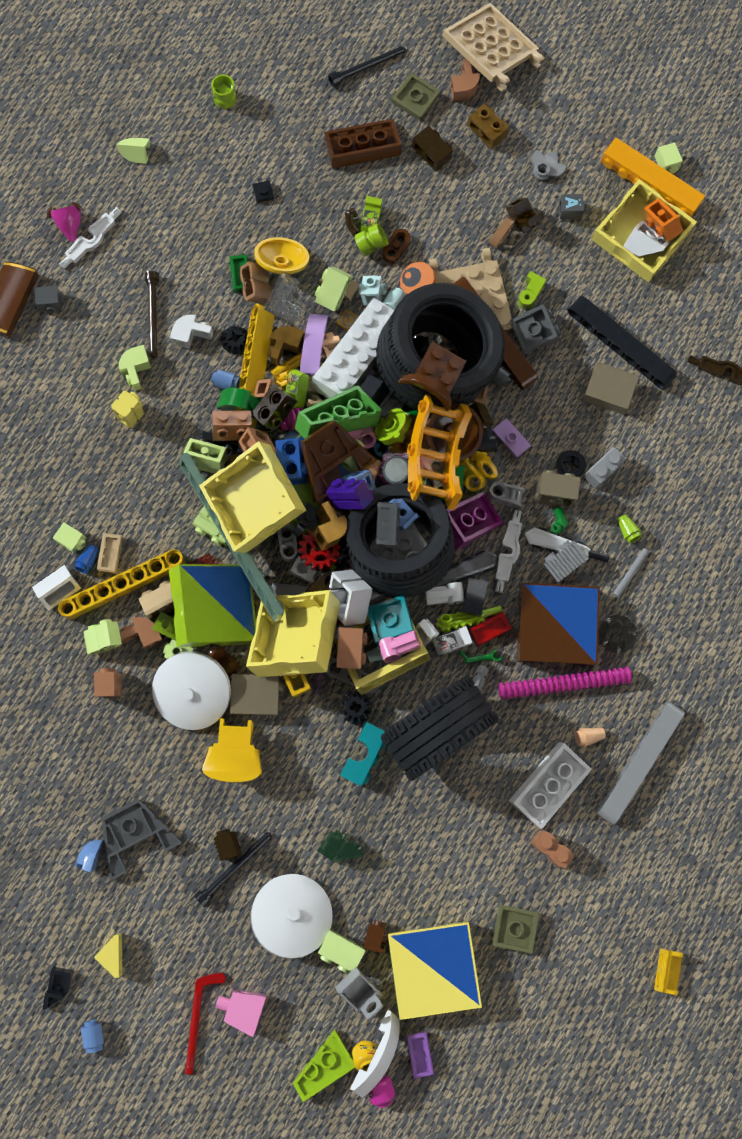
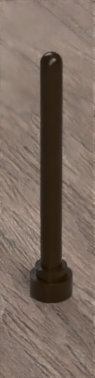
(152, 279)

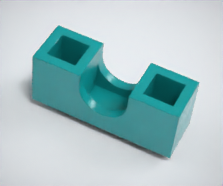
(358, 771)

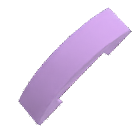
(313, 343)

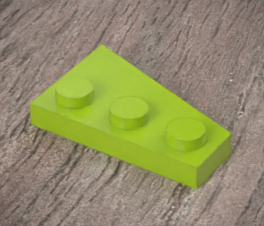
(324, 1068)

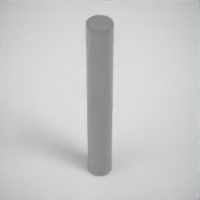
(631, 572)

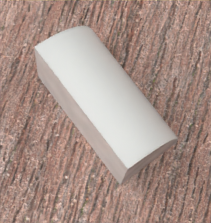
(56, 588)

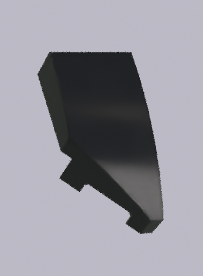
(58, 986)

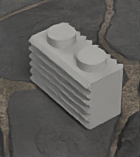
(605, 468)
(565, 561)

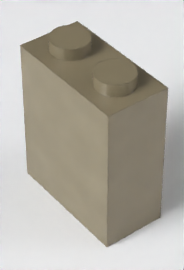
(611, 388)
(256, 695)

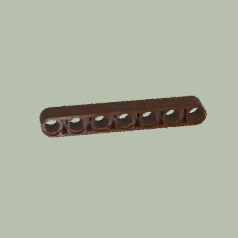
(513, 359)

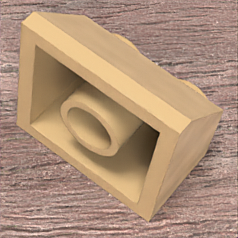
(157, 601)

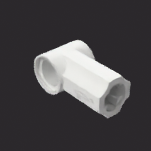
(445, 594)

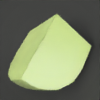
(134, 149)

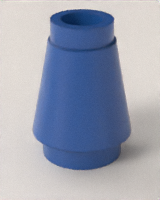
(86, 560)

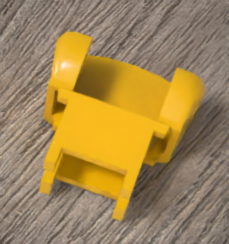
(234, 755)

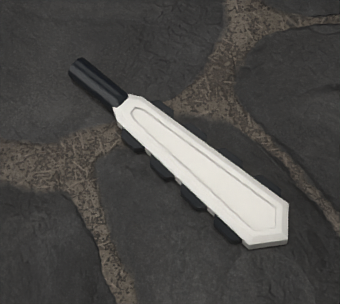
(540, 538)

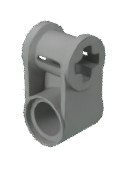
(507, 494)

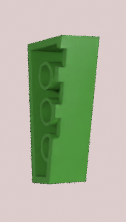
(350, 409)

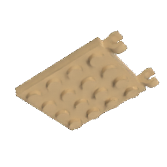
(492, 44)
(487, 283)

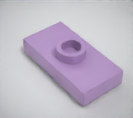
(511, 438)

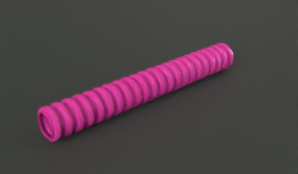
(565, 683)

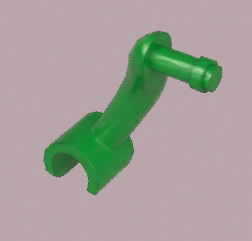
(480, 657)

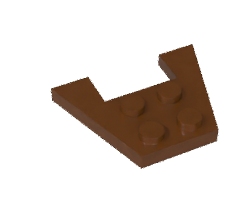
(328, 449)

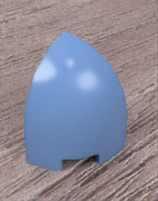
(89, 855)

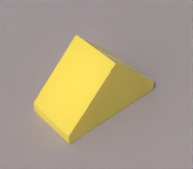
(111, 956)

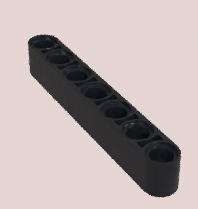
(622, 342)

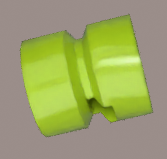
(223, 91)
(372, 239)

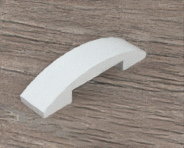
(382, 1059)

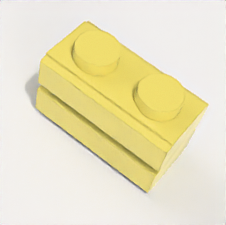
(128, 408)

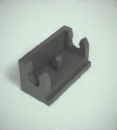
(388, 523)

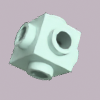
(372, 288)

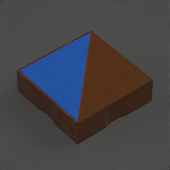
(558, 624)

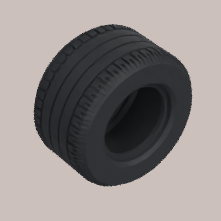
(458, 317)

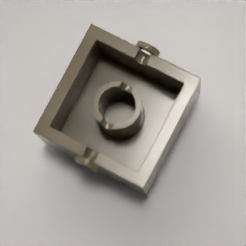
(557, 489)

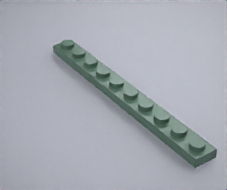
(245, 560)

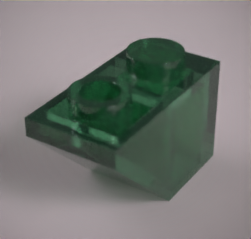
(337, 849)

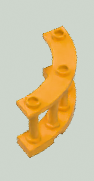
(451, 485)

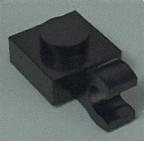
(307, 519)

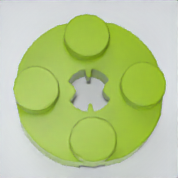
(393, 427)

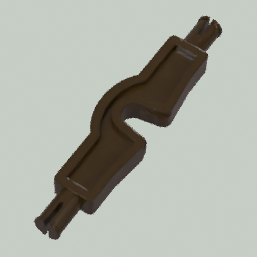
(718, 368)

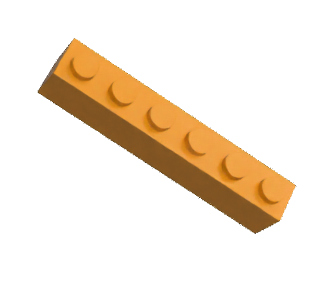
(635, 166)

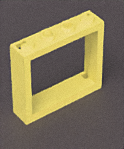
(391, 670)

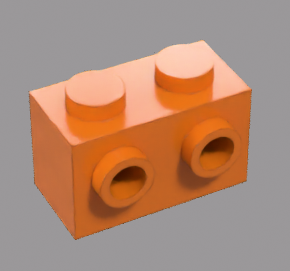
(663, 220)

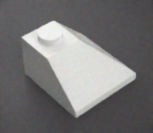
(645, 241)

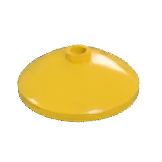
(281, 255)

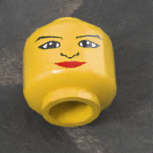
(363, 1054)

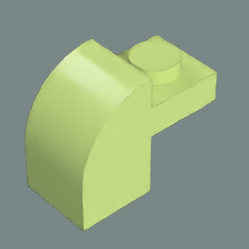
(133, 362)

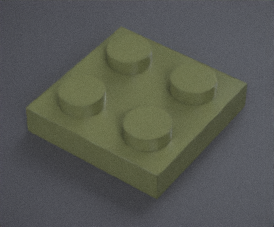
(415, 96)
(515, 929)

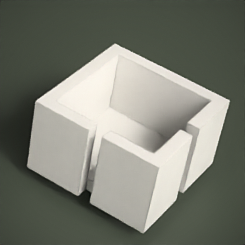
(353, 599)

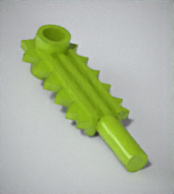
(453, 621)

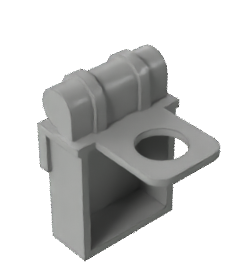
(360, 993)

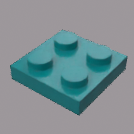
(390, 618)

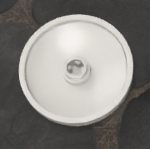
(191, 690)
(291, 916)

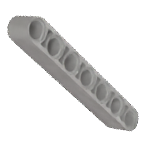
(640, 762)

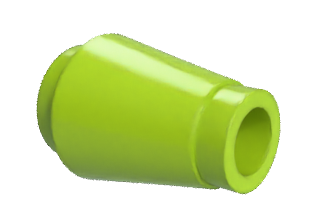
(629, 529)

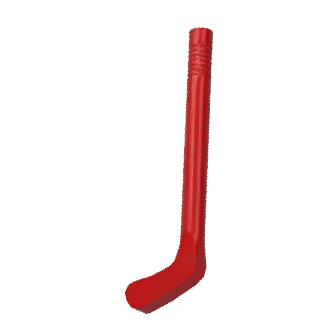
(199, 984)

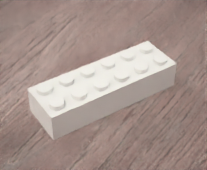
(354, 353)

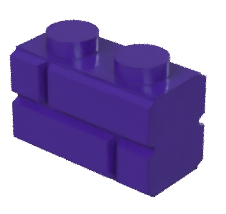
(350, 494)

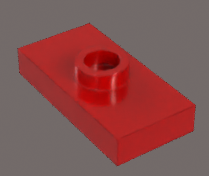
(490, 629)

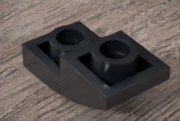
(474, 597)

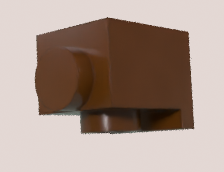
(375, 936)

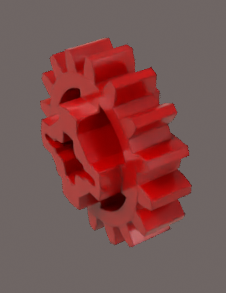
(311, 559)

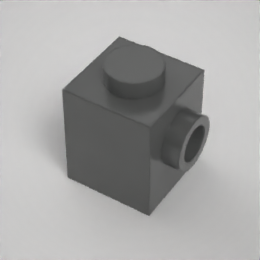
(48, 298)

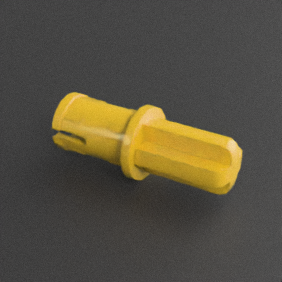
(288, 365)

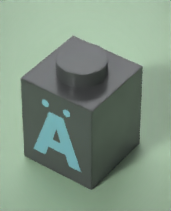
(571, 206)

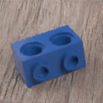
(288, 460)

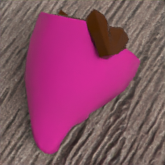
(67, 219)

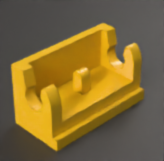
(668, 971)

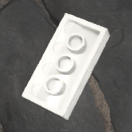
(550, 785)

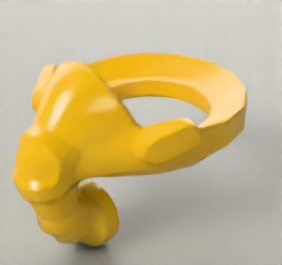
(482, 458)

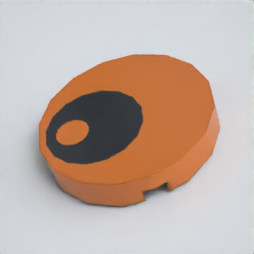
(416, 275)

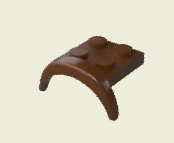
(437, 373)

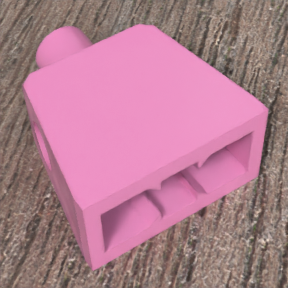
(242, 1010)

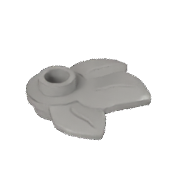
(548, 164)

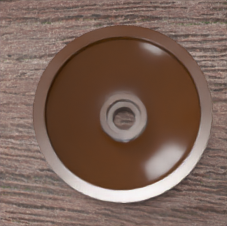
(468, 444)

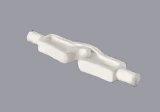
(83, 245)
(506, 561)

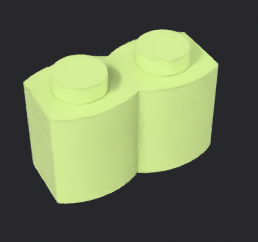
(102, 637)

